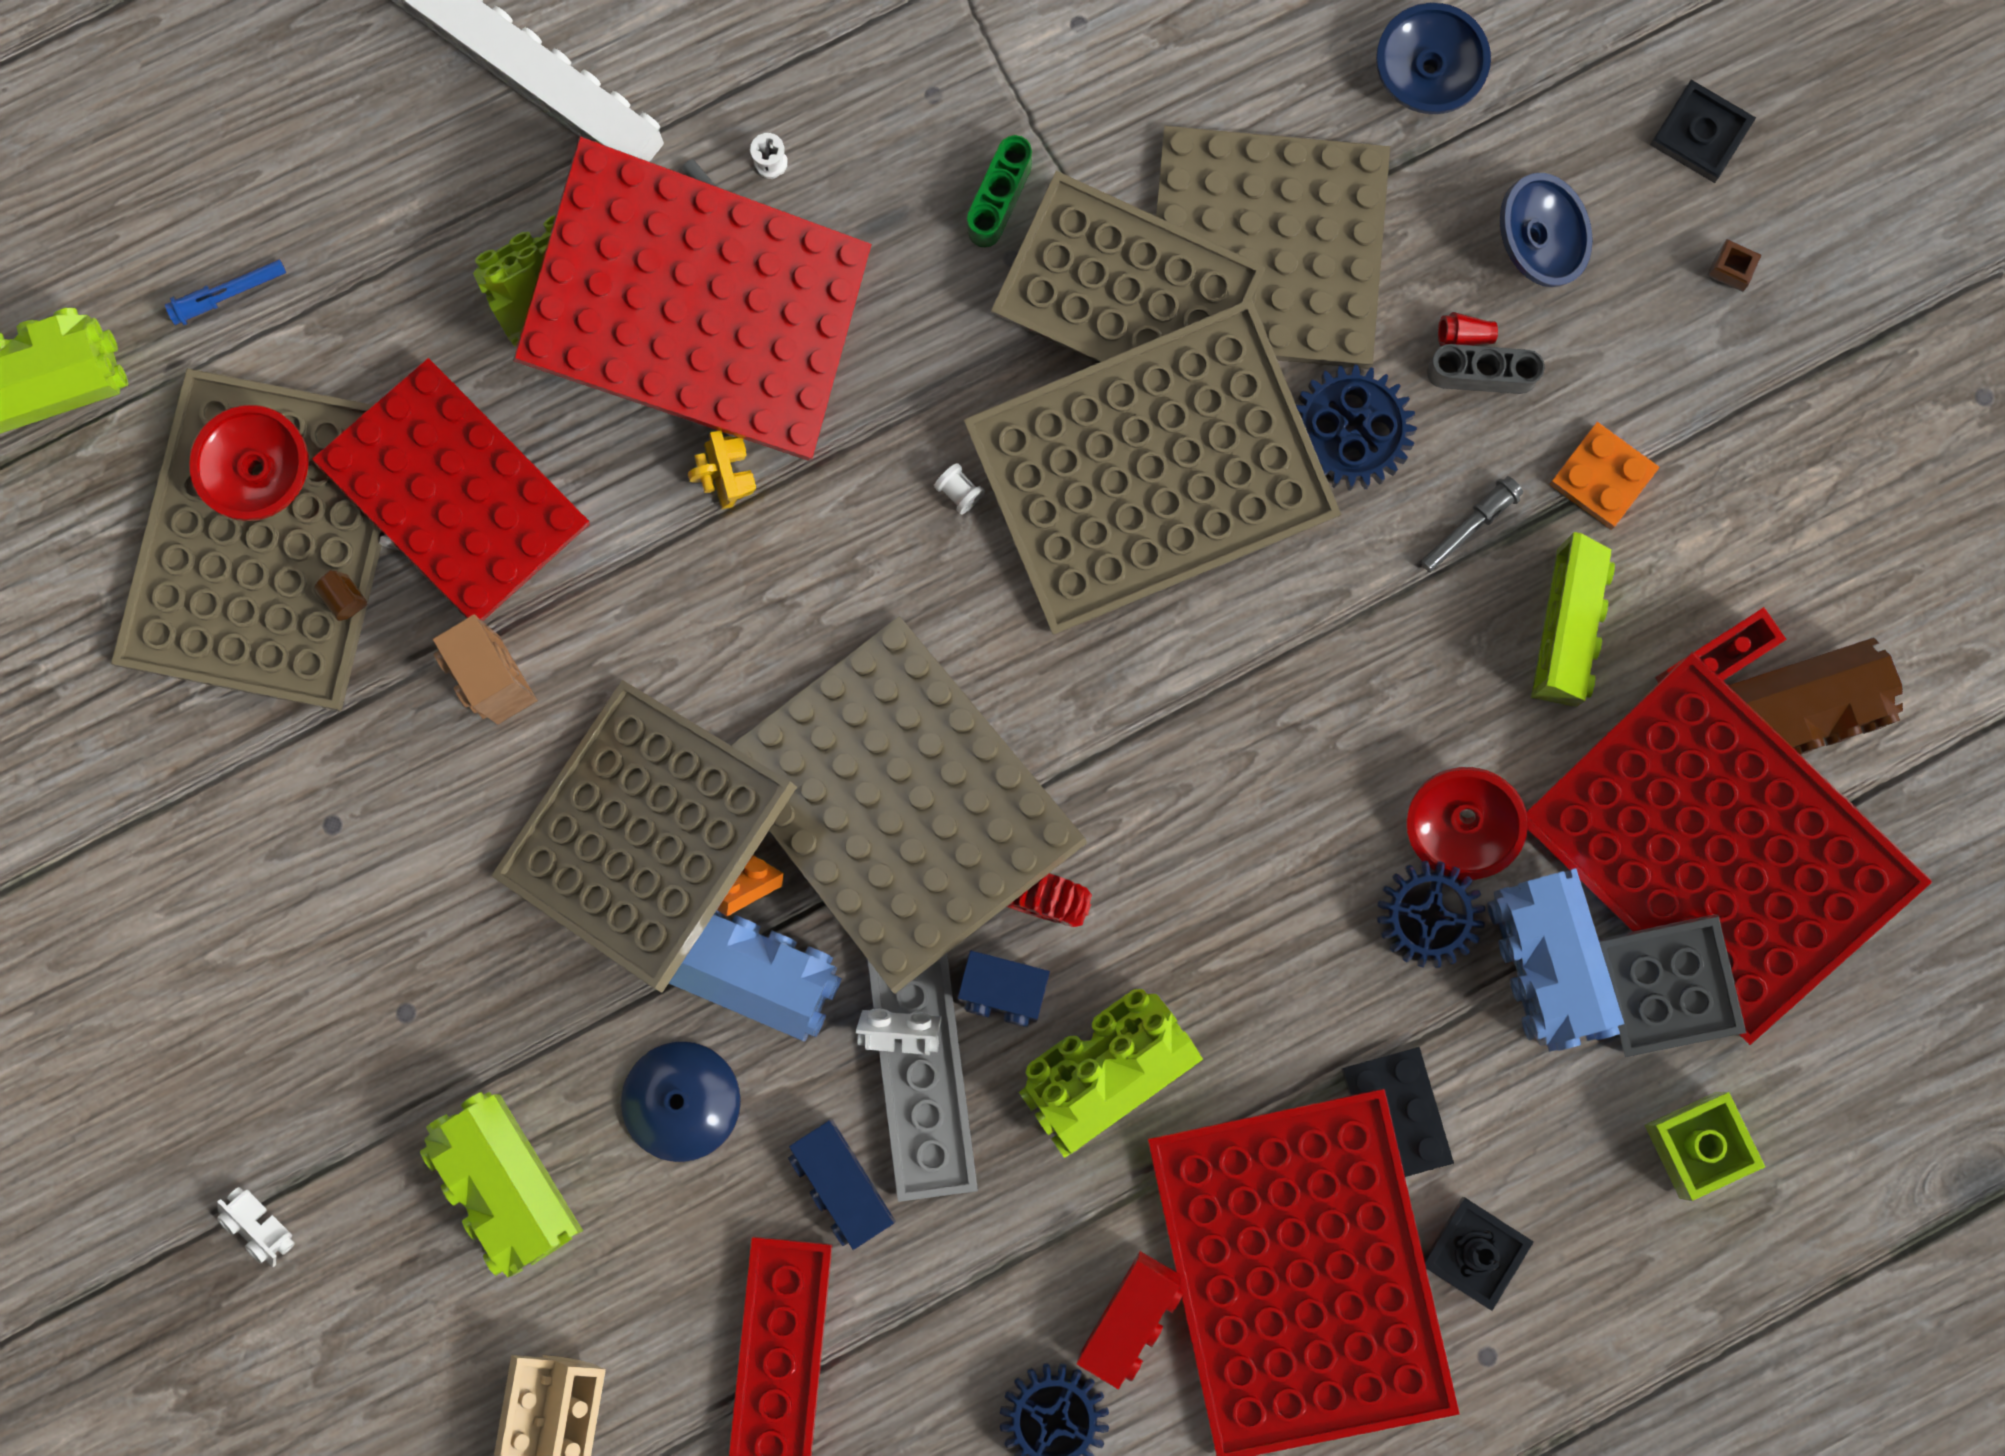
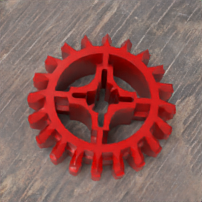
(1055, 901)

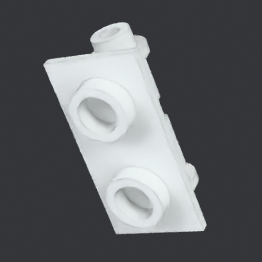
(880, 1028)
(242, 1217)

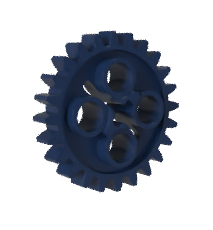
(1378, 406)

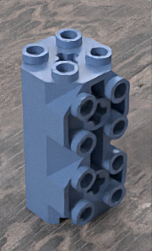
(1556, 961)
(759, 976)

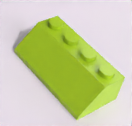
(1572, 621)

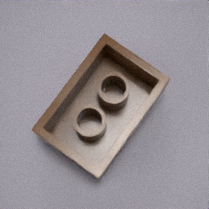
(484, 670)

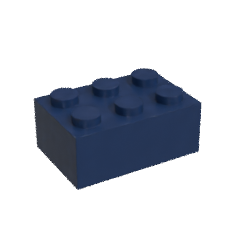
(1003, 988)

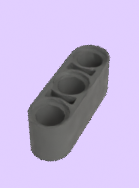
(1500, 359)

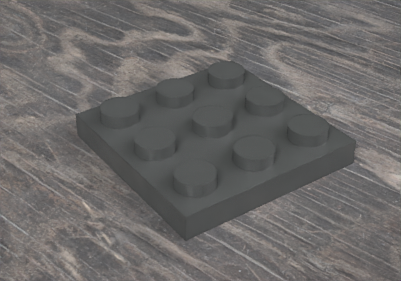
(1673, 985)

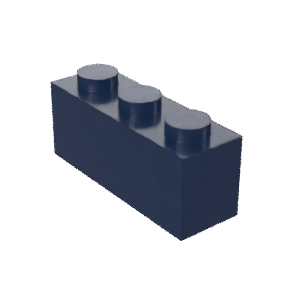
(840, 1185)

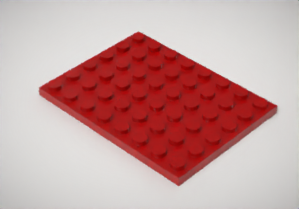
(692, 300)
(1715, 813)
(1302, 1276)

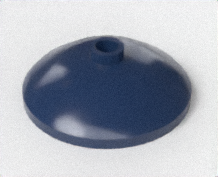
(1437, 37)
(1546, 230)
(709, 1105)

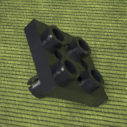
(1505, 1247)

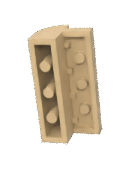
(549, 1407)

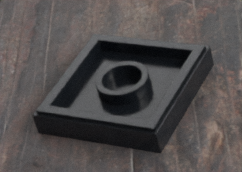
(1703, 131)

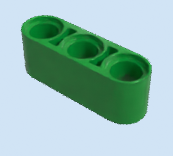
(999, 174)

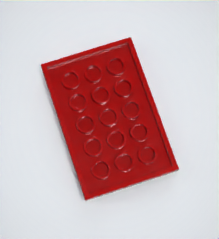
(451, 491)

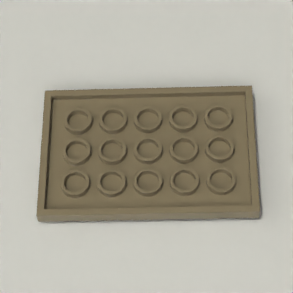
(1115, 275)

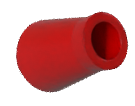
(1466, 330)

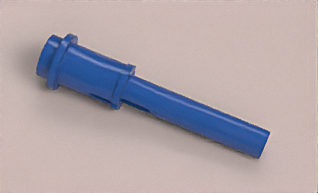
(204, 300)

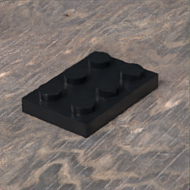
(1411, 1107)

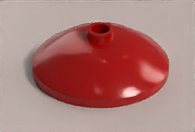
(231, 448)
(1474, 844)

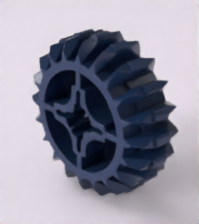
(1426, 932)
(1037, 1409)

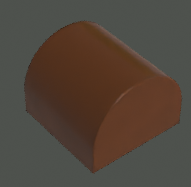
(1734, 265)
(340, 595)

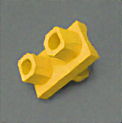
(720, 454)

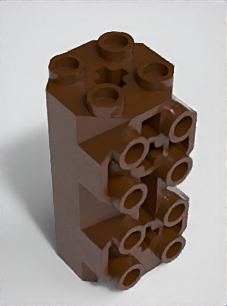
(1827, 696)

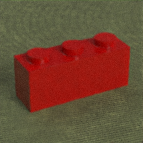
(1738, 645)
(1131, 1321)

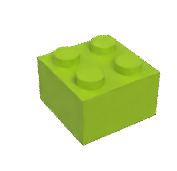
(1704, 1146)

